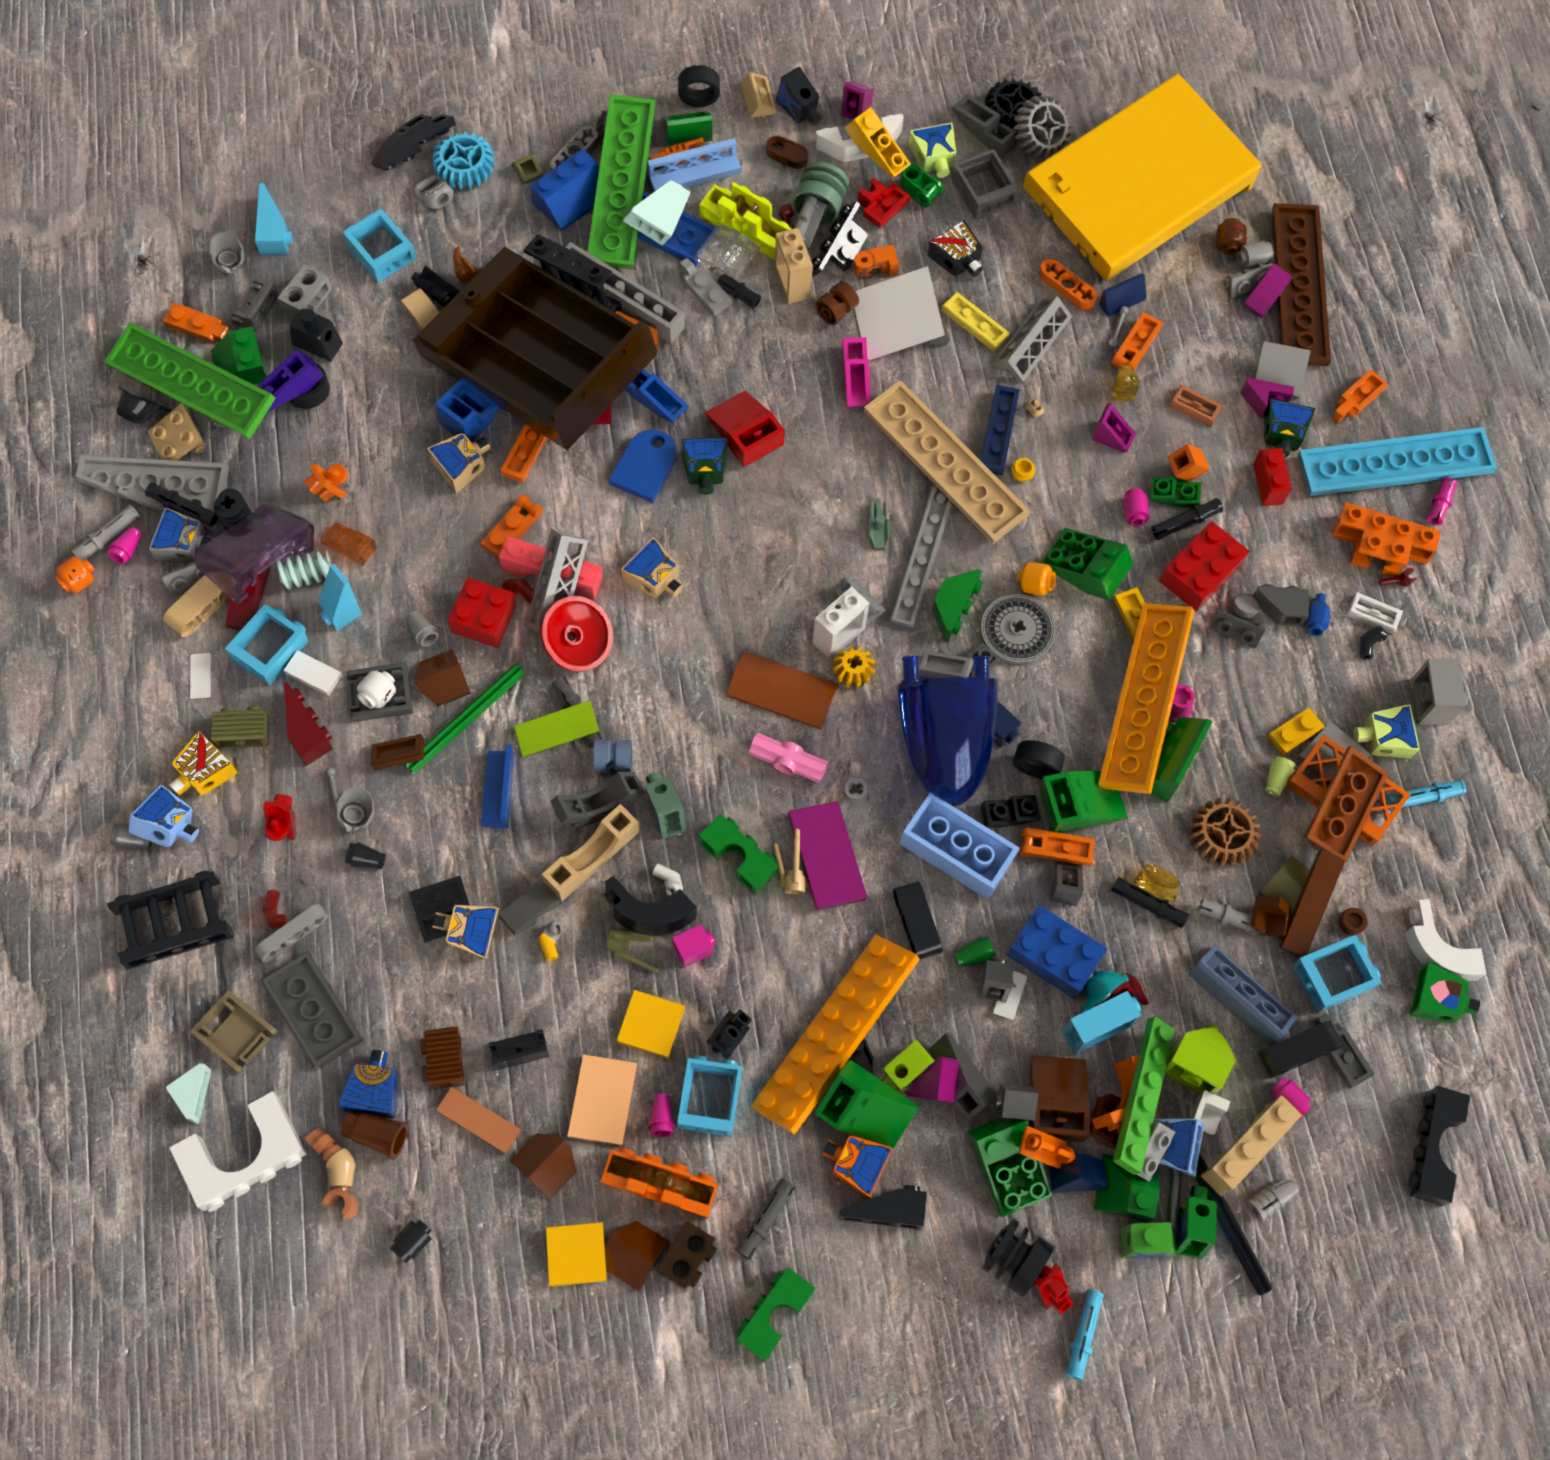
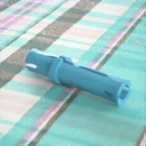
(1436, 792)
(1076, 1368)

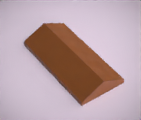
(782, 690)
(1346, 804)

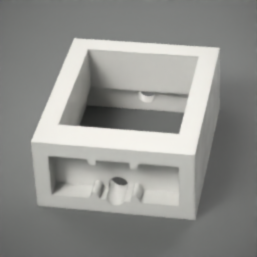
(838, 627)

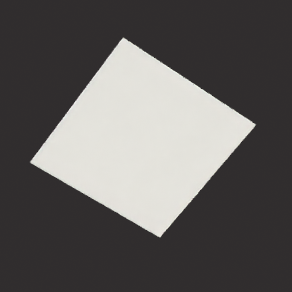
(898, 313)

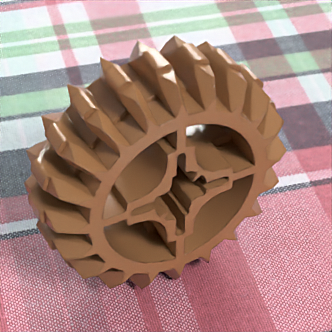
(1244, 832)

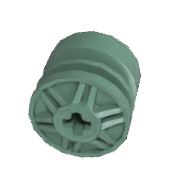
(825, 184)

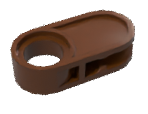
(791, 155)

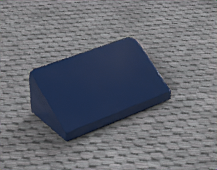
(1123, 294)

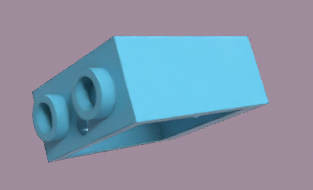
(388, 262)
(270, 671)
(1315, 985)
(1101, 1022)
(707, 1124)

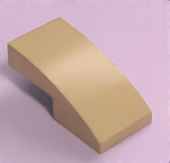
(420, 308)

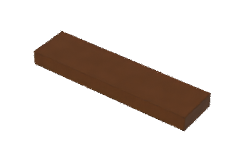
(1312, 903)

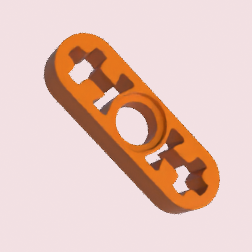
(1071, 294)

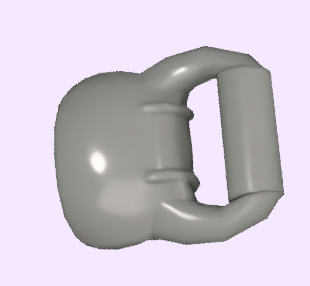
(436, 196)

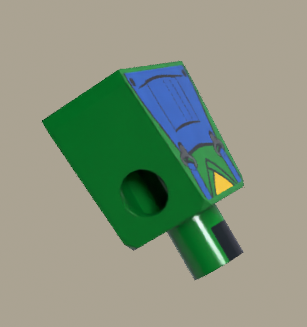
(1196, 1224)

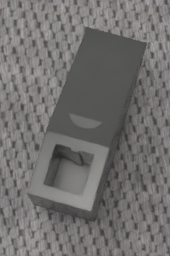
(973, 1090)

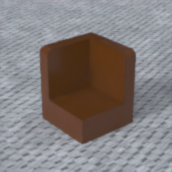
(1271, 916)

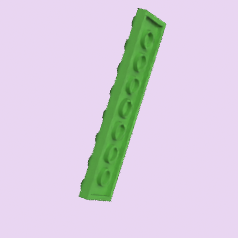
(621, 179)
(190, 380)

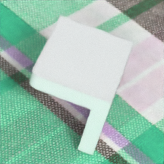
(1209, 1111)

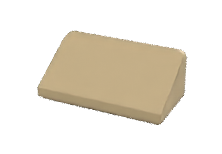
(757, 95)

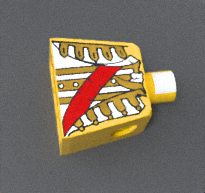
(201, 767)

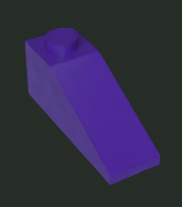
(291, 378)

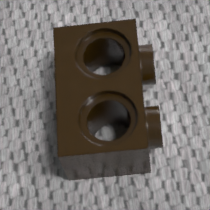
(681, 1253)

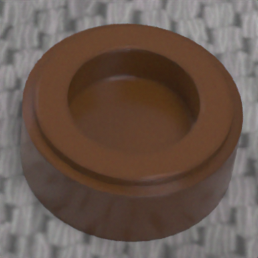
(1353, 921)

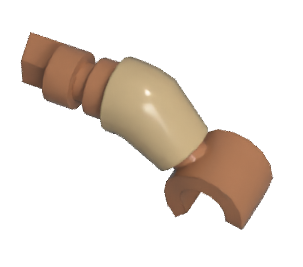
(341, 1171)

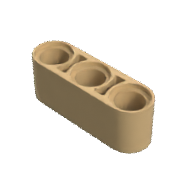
(195, 607)

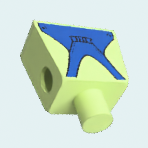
(934, 148)
(1390, 733)

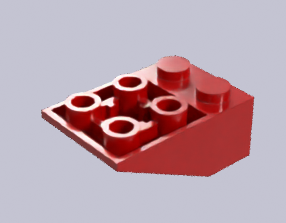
(749, 427)

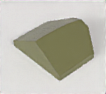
(1287, 882)

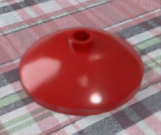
(590, 633)

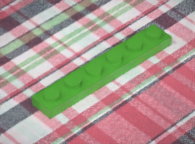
(1144, 1096)

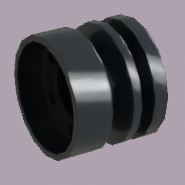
(1018, 1257)

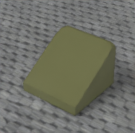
(527, 168)

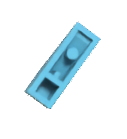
(271, 230)
(338, 600)

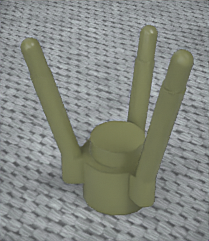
(622, 940)

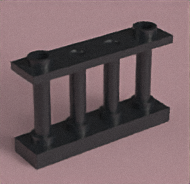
(574, 265)
(188, 938)

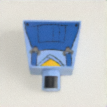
(163, 819)
(1184, 1146)

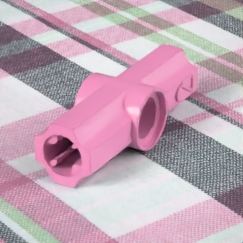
(788, 757)

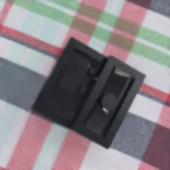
(437, 898)

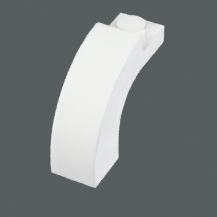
(1429, 946)

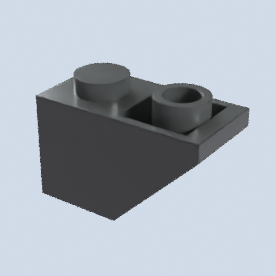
(1283, 605)

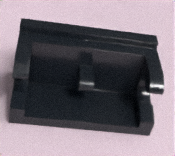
(519, 1050)

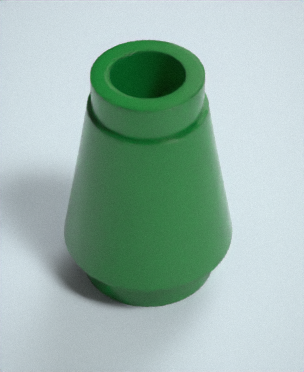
(975, 952)

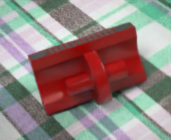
(279, 818)
(1052, 1289)

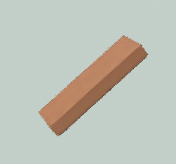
(478, 1120)

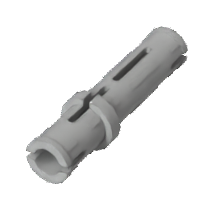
(97, 540)

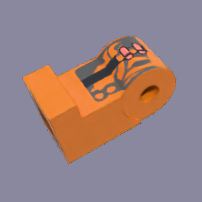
(876, 261)

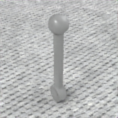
(1113, 342)
(330, 772)

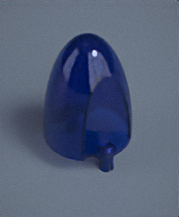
(949, 728)

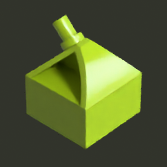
(1201, 1060)

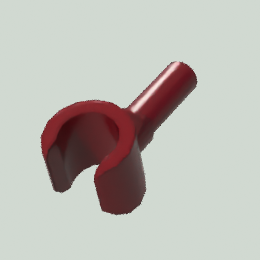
(786, 211)
(1403, 578)

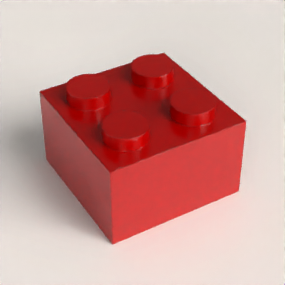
(482, 612)

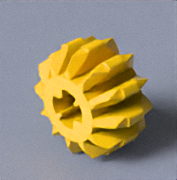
(845, 661)

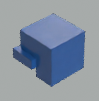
(465, 410)

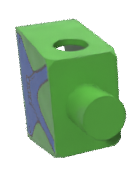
(1148, 1240)

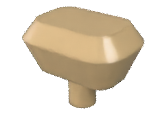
(1035, 408)

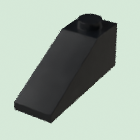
(896, 1208)

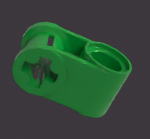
(919, 185)

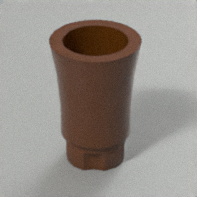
(375, 1132)

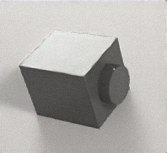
(1016, 1101)

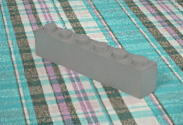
(639, 301)

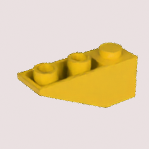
(877, 143)

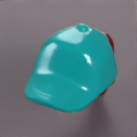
(1109, 984)

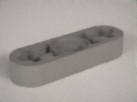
(576, 142)
(291, 933)

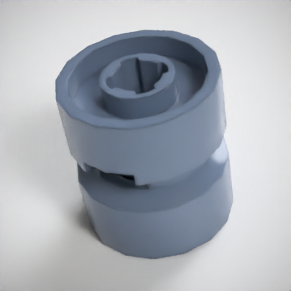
(612, 756)

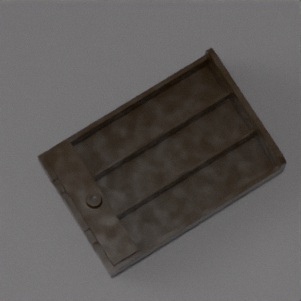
(537, 347)

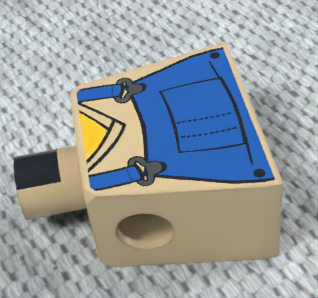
(459, 459)
(652, 571)
(469, 927)

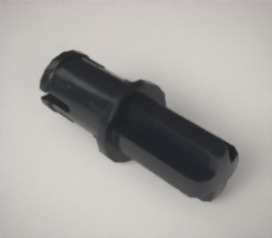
(739, 291)

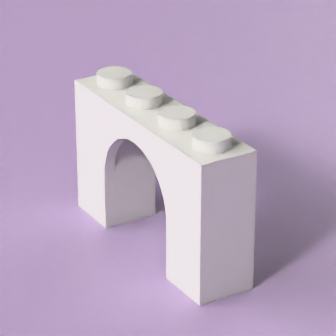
(278, 1150)

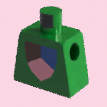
(1441, 995)

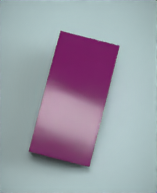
(1267, 290)

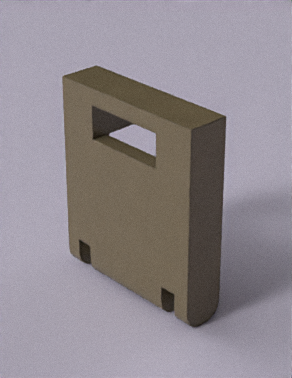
(238, 1036)

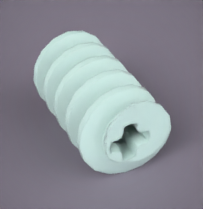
(303, 570)

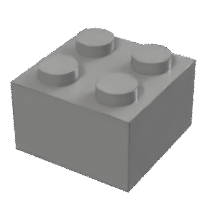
(1439, 691)

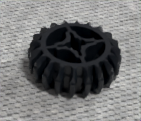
(1007, 94)

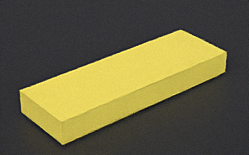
(975, 321)

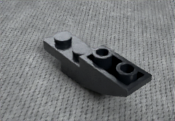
(405, 141)

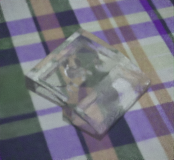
(727, 251)

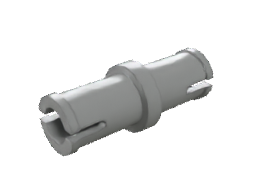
(1224, 914)

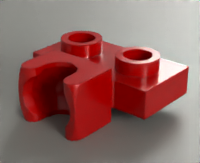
(880, 203)

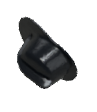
(136, 408)

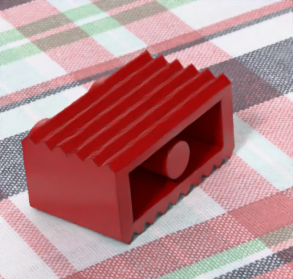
(1272, 476)

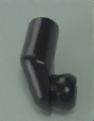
(1373, 635)

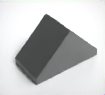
(1067, 884)

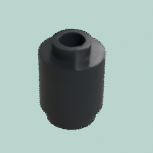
(411, 1240)

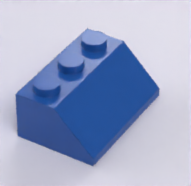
(567, 190)

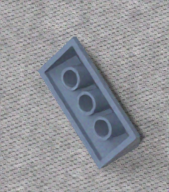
(1243, 996)

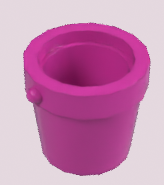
(1182, 702)

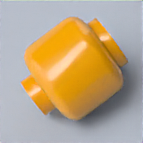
(1036, 578)

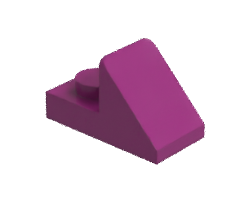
(1259, 392)

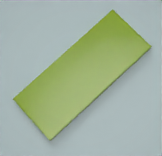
(556, 728)

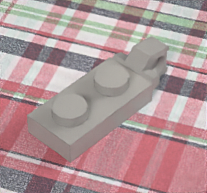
(704, 288)

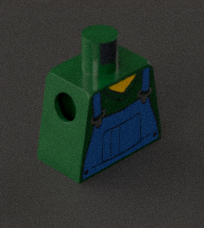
(1286, 424)
(705, 461)

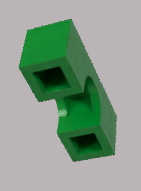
(724, 837)
(788, 1291)

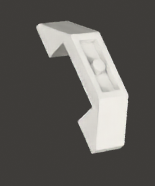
(830, 141)

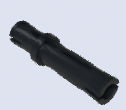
(172, 499)
(1195, 515)
(1155, 905)

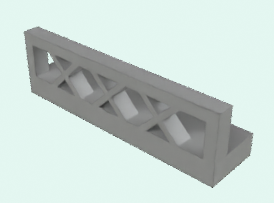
(1032, 328)
(550, 574)

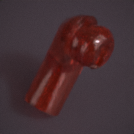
(520, 588)
(270, 910)

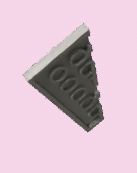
(130, 477)

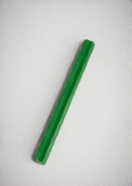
(467, 716)

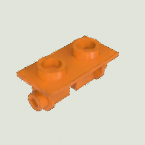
(1045, 1148)

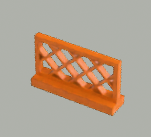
(1314, 793)

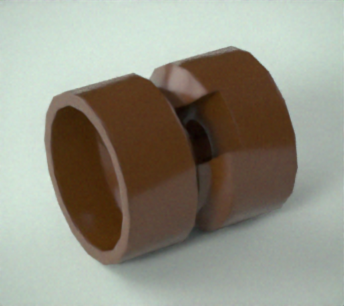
(837, 303)

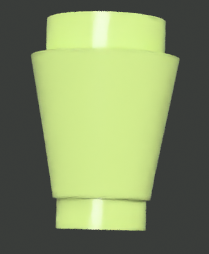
(1279, 775)

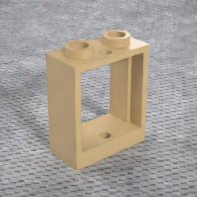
(793, 265)

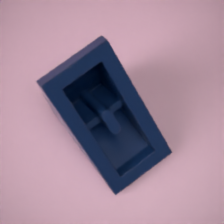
(1080, 1175)

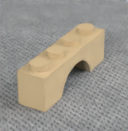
(572, 870)
(1252, 1146)

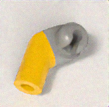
(548, 939)

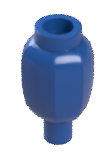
(1318, 616)

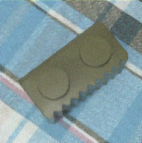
(240, 727)

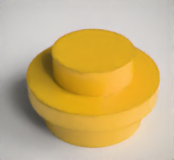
(1023, 469)

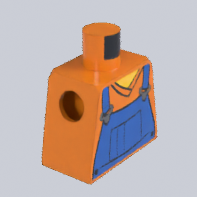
(858, 1163)

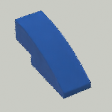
(656, 396)

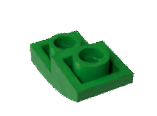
(1174, 493)

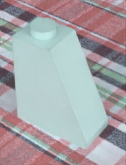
(659, 212)

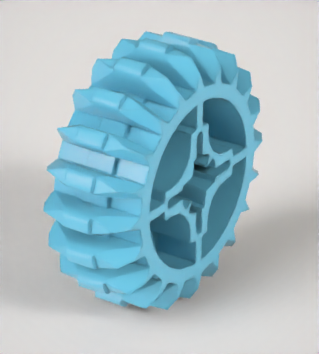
(463, 160)

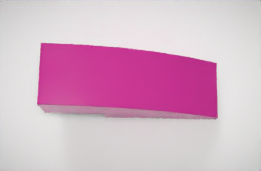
(856, 372)

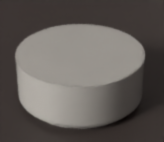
(1245, 606)

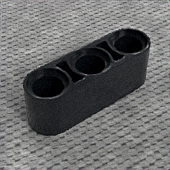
(917, 920)
(1300, 1049)

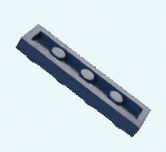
(999, 428)

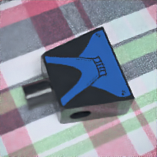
(798, 97)

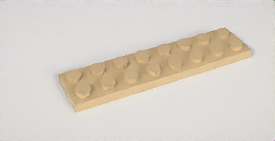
(946, 461)

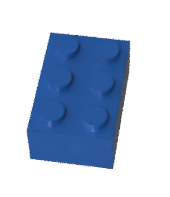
(1056, 951)

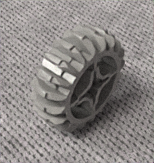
(1035, 137)

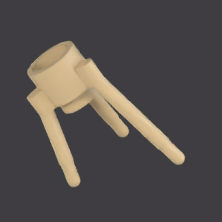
(794, 882)

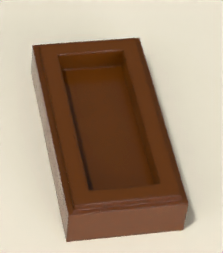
(397, 752)

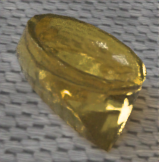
(1158, 882)

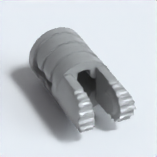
(1272, 1199)

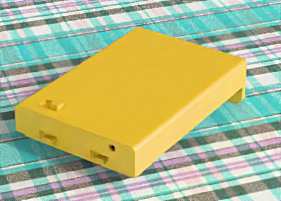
(1142, 176)

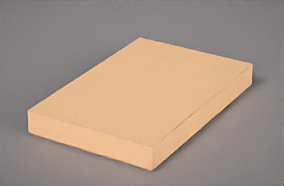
(602, 1100)

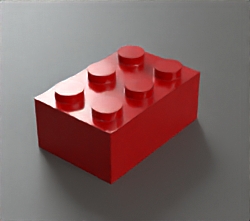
(1204, 566)

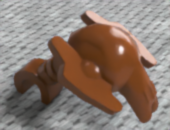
(463, 269)

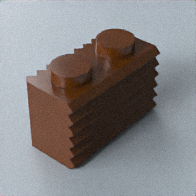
(443, 1058)

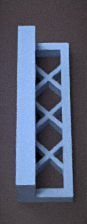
(695, 170)

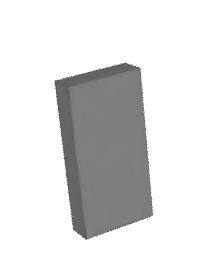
(944, 665)

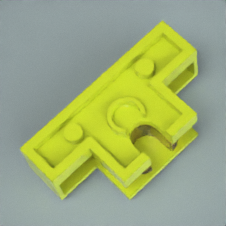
(744, 214)

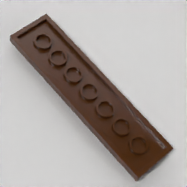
(1303, 300)

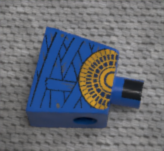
(371, 1087)

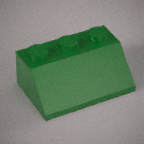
(1177, 754)

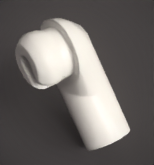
(671, 878)

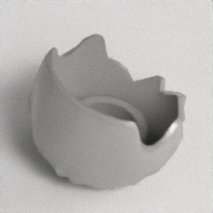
(226, 252)
(354, 809)

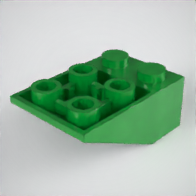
(1089, 562)
(1078, 802)
(866, 1107)
(1011, 1177)

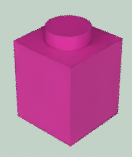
(694, 945)

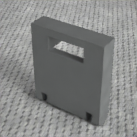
(395, 706)

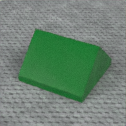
(688, 127)

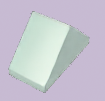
(190, 1091)

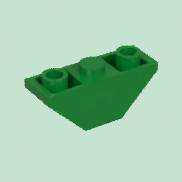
(954, 601)

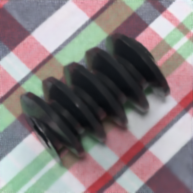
(231, 508)

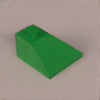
(1127, 1193)

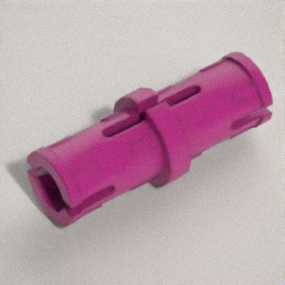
(1442, 501)

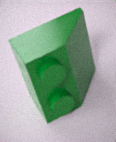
(240, 355)

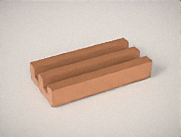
(1193, 408)

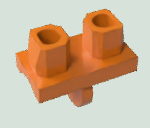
(326, 482)

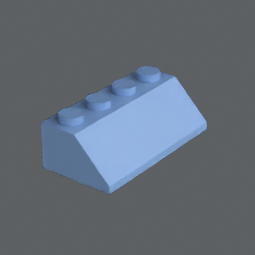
(958, 845)

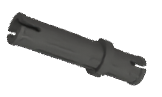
(570, 699)
(758, 1229)

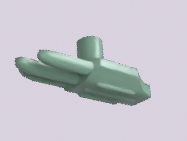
(880, 527)

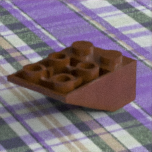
(1062, 1097)

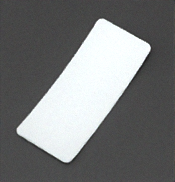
(1009, 1008)

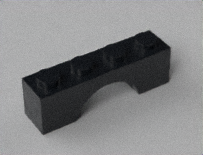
(1432, 1178)

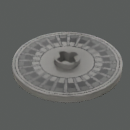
(1033, 638)

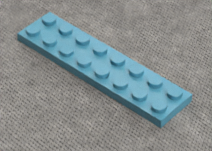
(1396, 461)

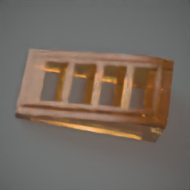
(360, 556)

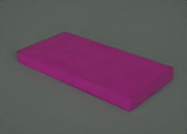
(827, 856)

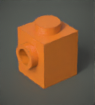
(1188, 462)

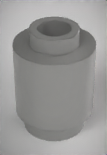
(1254, 253)

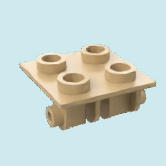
(176, 435)

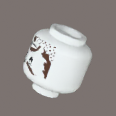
(376, 689)

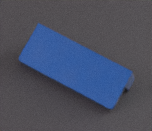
(498, 788)

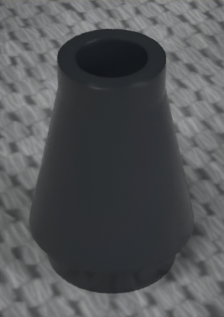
(363, 856)

